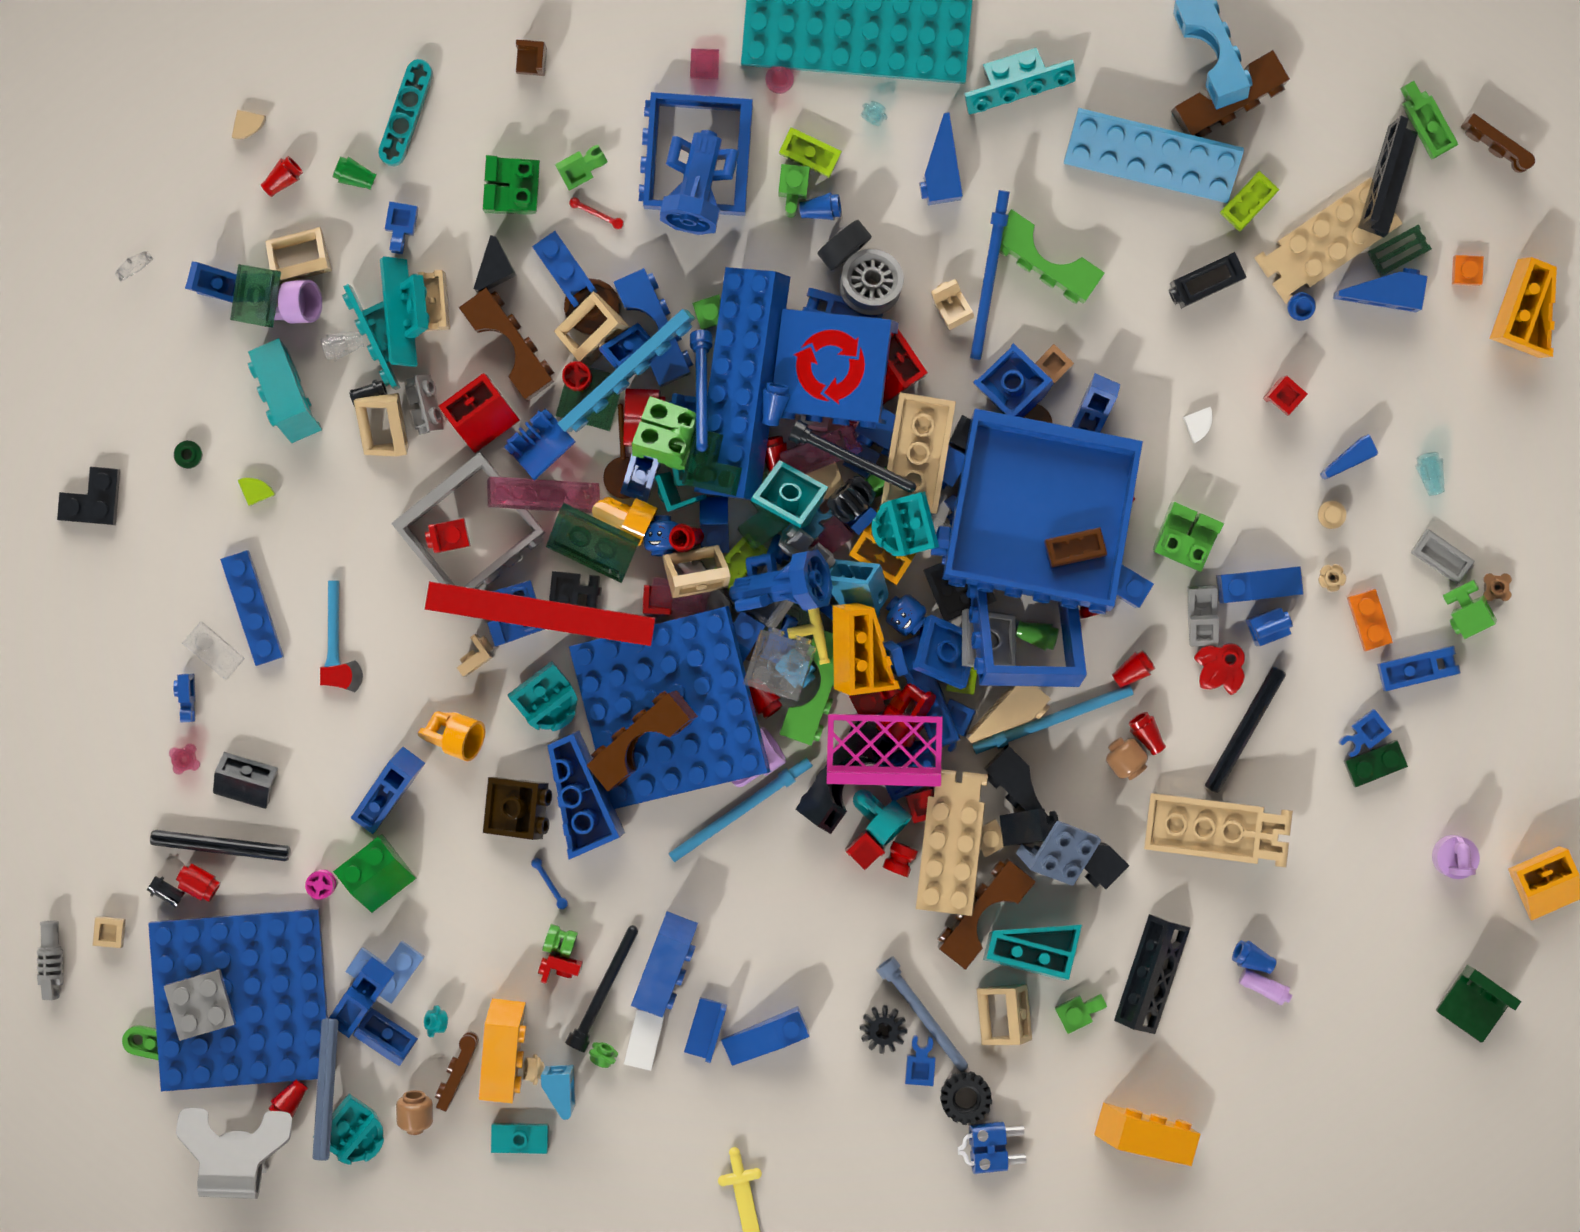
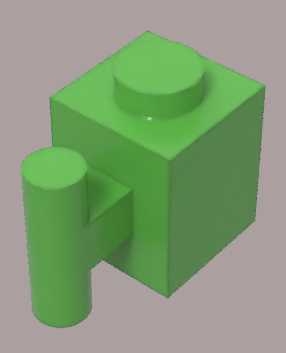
(793, 186)
(1472, 615)

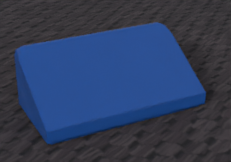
(385, 1037)

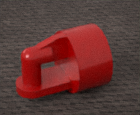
(898, 706)

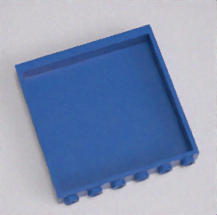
(1035, 484)

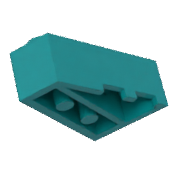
(282, 391)
(1035, 950)

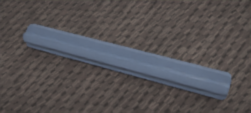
(325, 1089)

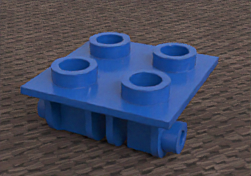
(539, 444)

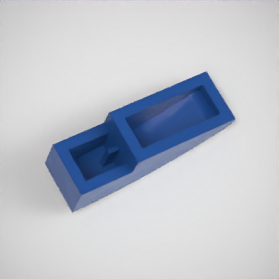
(361, 996)

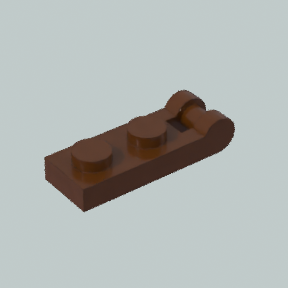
(1498, 143)
(456, 1070)

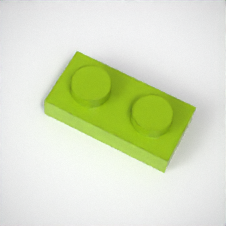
(810, 152)

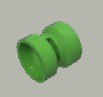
(554, 938)

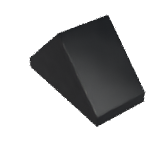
(494, 267)

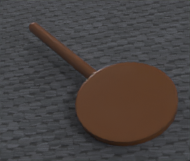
(617, 468)

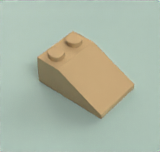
(1013, 708)

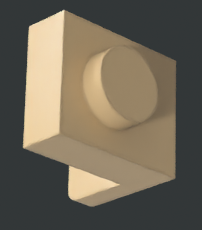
(952, 304)

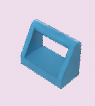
(560, 1088)

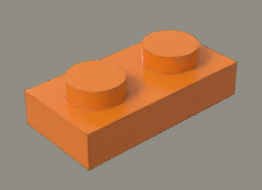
(1369, 620)

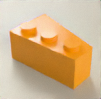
(1528, 309)
(859, 651)
(502, 1051)
(1147, 1135)

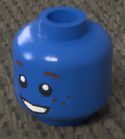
(657, 536)
(906, 614)

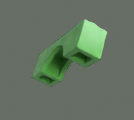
(1075, 278)
(803, 721)

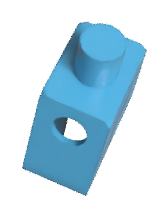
(859, 584)

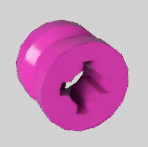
(316, 886)

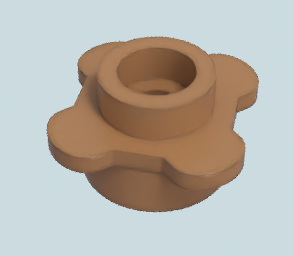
(1490, 583)

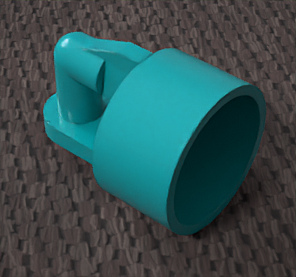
(884, 821)

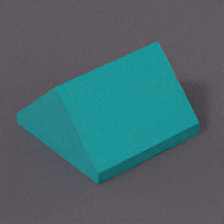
(790, 494)

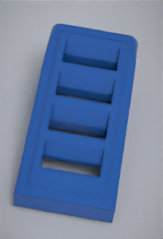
(1357, 453)

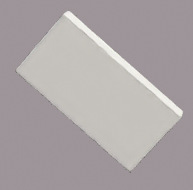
(643, 1040)

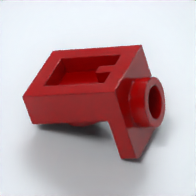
(447, 536)
(563, 967)

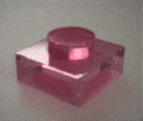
(704, 64)

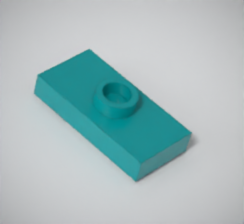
(519, 1138)

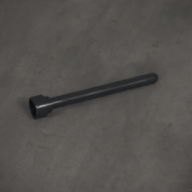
(803, 434)
(580, 1036)

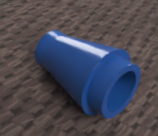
(821, 207)
(774, 402)
(1252, 957)

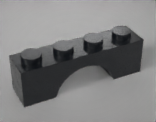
(824, 801)

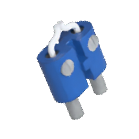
(989, 1147)

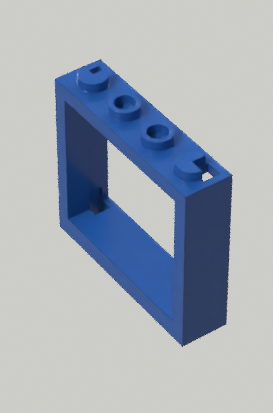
(650, 138)
(1044, 676)

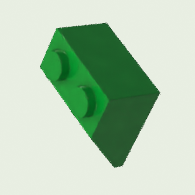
(375, 874)

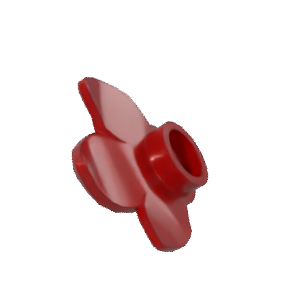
(1218, 670)

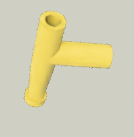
(816, 629)

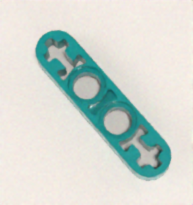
(401, 111)

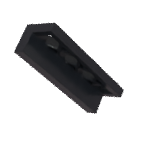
(1388, 178)
(1148, 974)

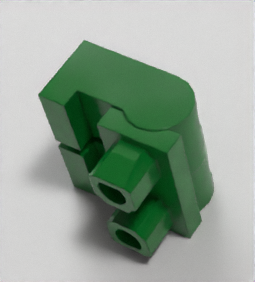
(523, 179)

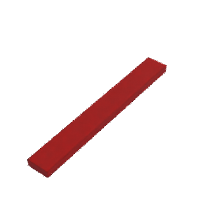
(539, 613)

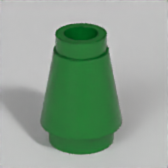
(353, 173)

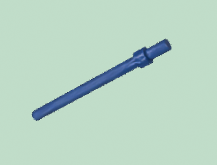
(999, 220)

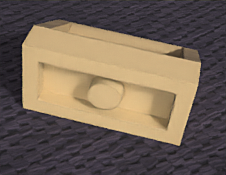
(304, 269)
(589, 350)
(396, 420)
(699, 581)
(1017, 1013)

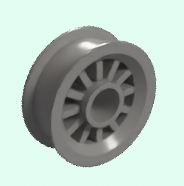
(888, 283)

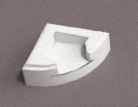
(1199, 423)

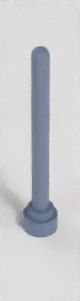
(890, 970)

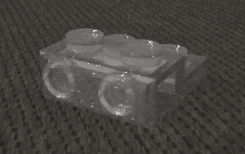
(780, 664)

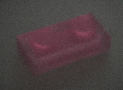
(662, 597)

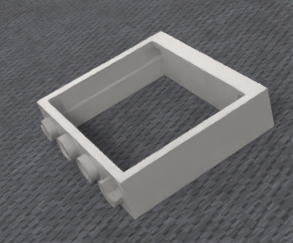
(441, 492)

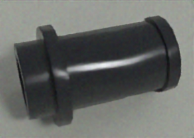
(375, 389)
(165, 891)

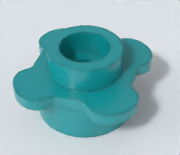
(435, 1021)

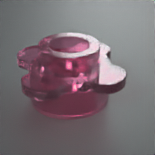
(179, 765)

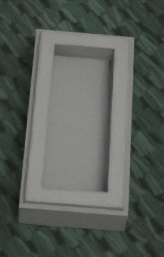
(1442, 556)

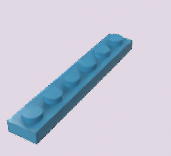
(635, 364)

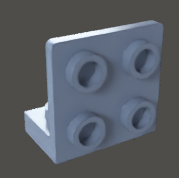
(1062, 853)

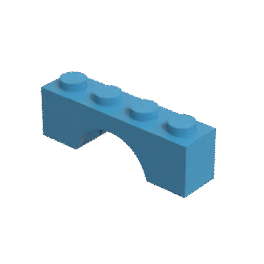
(1227, 79)

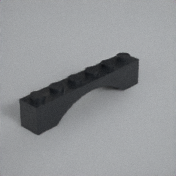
(1013, 775)

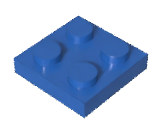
(941, 652)

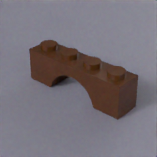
(1199, 113)
(485, 315)
(616, 761)
(1007, 884)

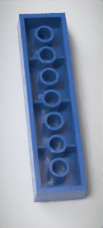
(741, 369)

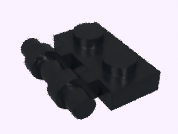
(566, 588)

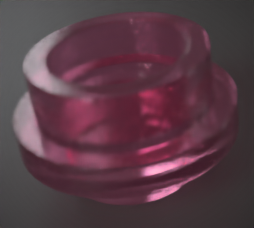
(779, 79)

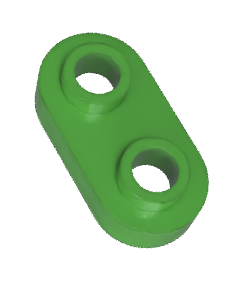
(149, 1045)

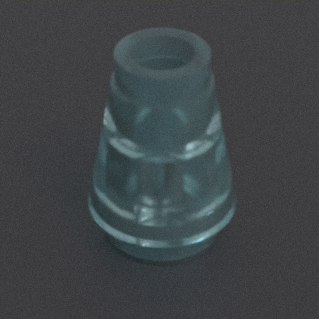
(1431, 472)

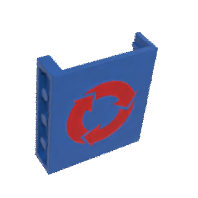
(833, 366)

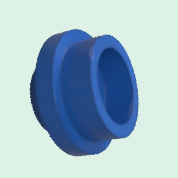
(1301, 306)

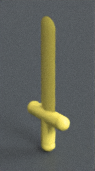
(740, 1181)

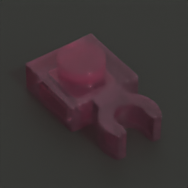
(834, 535)

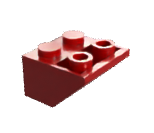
(902, 367)
(479, 413)

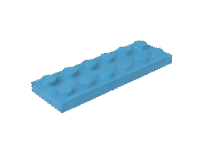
(1153, 155)

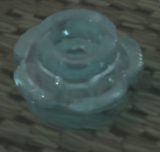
(874, 113)

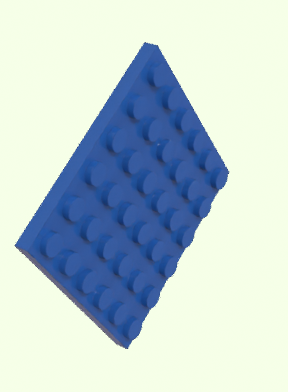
(705, 666)
(273, 986)

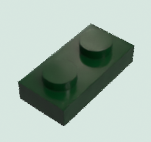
(1375, 763)

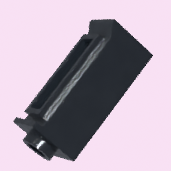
(1179, 291)

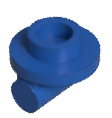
(777, 550)

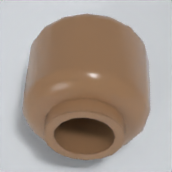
(1126, 758)
(414, 1112)

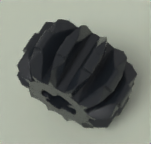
(851, 499)
(873, 1027)

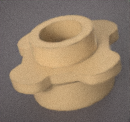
(533, 1069)

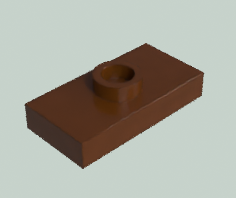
(1075, 547)

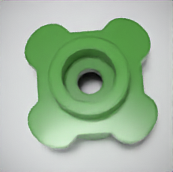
(602, 1054)

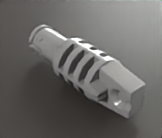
(49, 961)

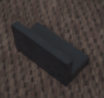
(244, 780)

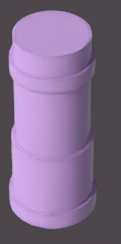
(1265, 986)

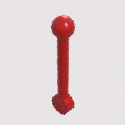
(617, 222)

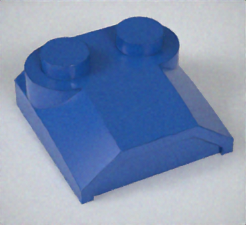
(1014, 383)

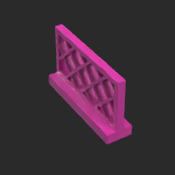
(884, 774)

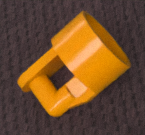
(627, 518)
(461, 737)

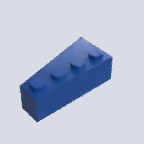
(583, 801)

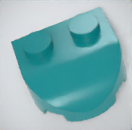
(905, 525)
(546, 699)
(355, 1131)

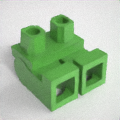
(665, 433)
(1186, 549)

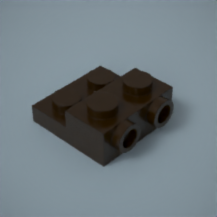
(516, 808)

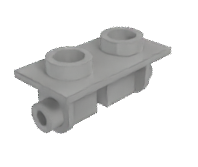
(422, 390)
(797, 540)

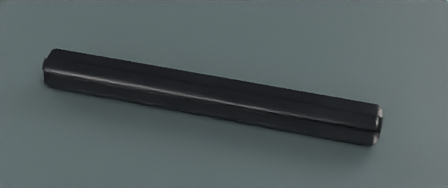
(1245, 729)
(220, 845)

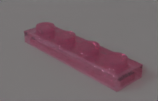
(541, 494)

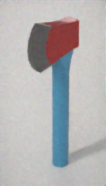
(334, 673)

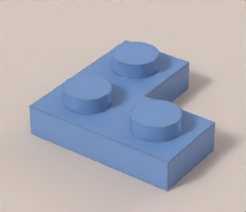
(402, 962)

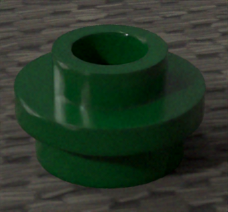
(196, 454)

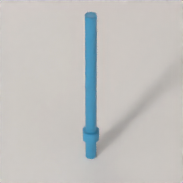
(1002, 738)
(785, 778)

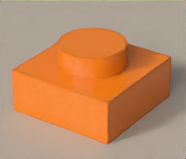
(1467, 270)

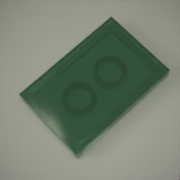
(592, 542)

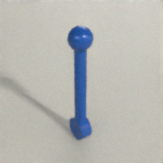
(561, 902)

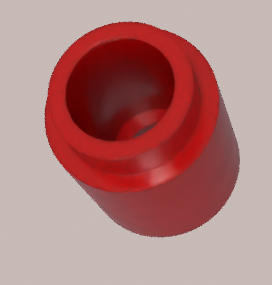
(197, 882)

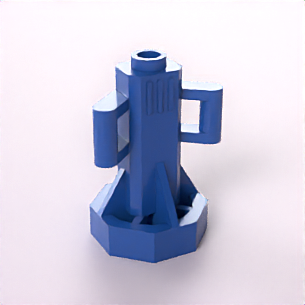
(692, 203)
(801, 581)

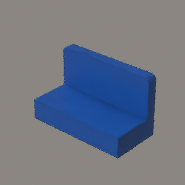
(705, 1028)

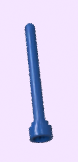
(701, 344)

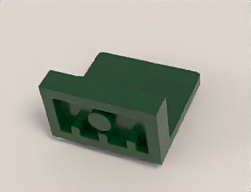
(1476, 1003)

